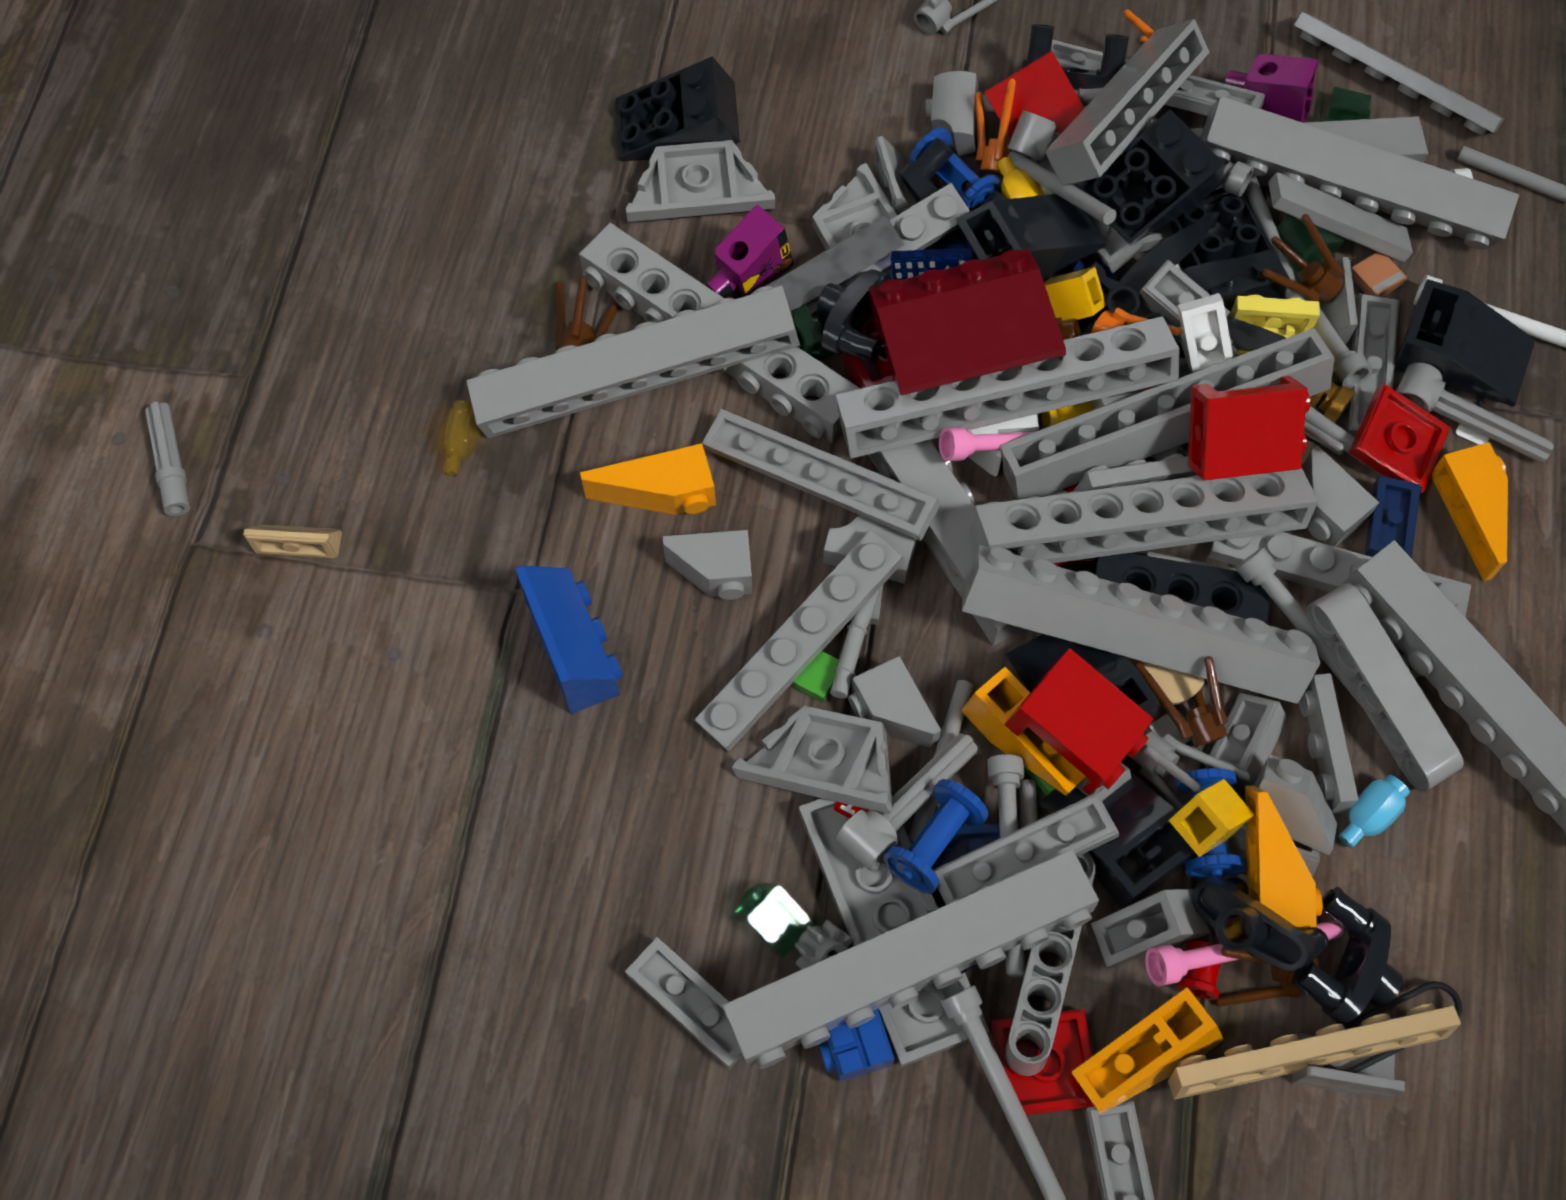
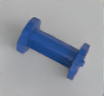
(957, 172)
(957, 807)
(1218, 861)

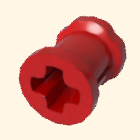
(1201, 980)

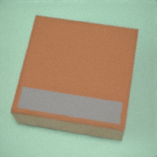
(1377, 275)

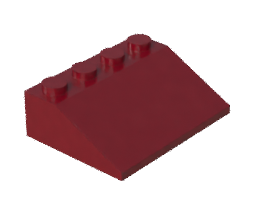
(966, 321)

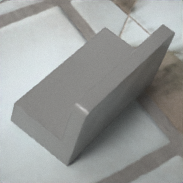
(1373, 1081)

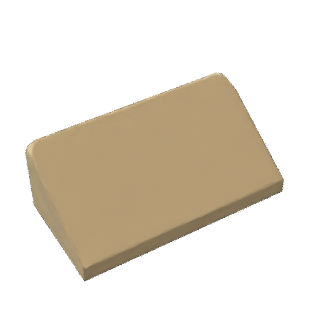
(294, 540)

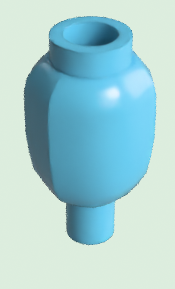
(1376, 810)

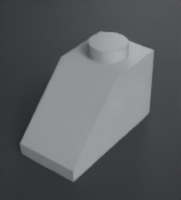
(1342, 500)
(712, 561)
(893, 698)
(1299, 802)
(1150, 923)

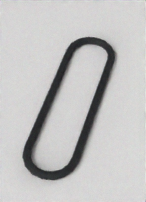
(1396, 1001)

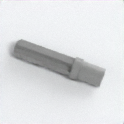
(170, 474)

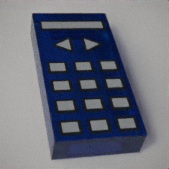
(915, 262)

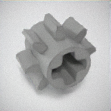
(821, 943)

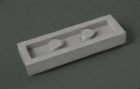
(1136, 473)
(1329, 744)
(686, 999)

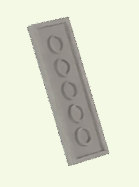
(871, 906)

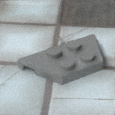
(697, 182)
(852, 209)
(825, 758)

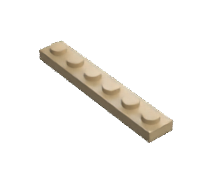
(1329, 1046)

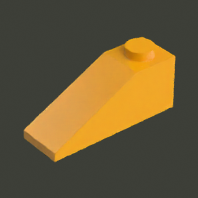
(662, 482)
(1476, 496)
(990, 710)
(1275, 866)
(1148, 1051)

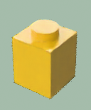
(1076, 294)
(1211, 817)

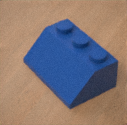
(570, 635)

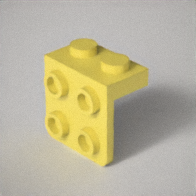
(1280, 316)

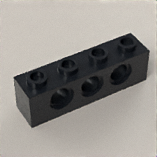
(1193, 582)

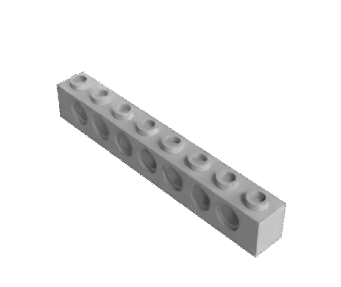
(648, 272)
(1092, 369)
(1145, 516)

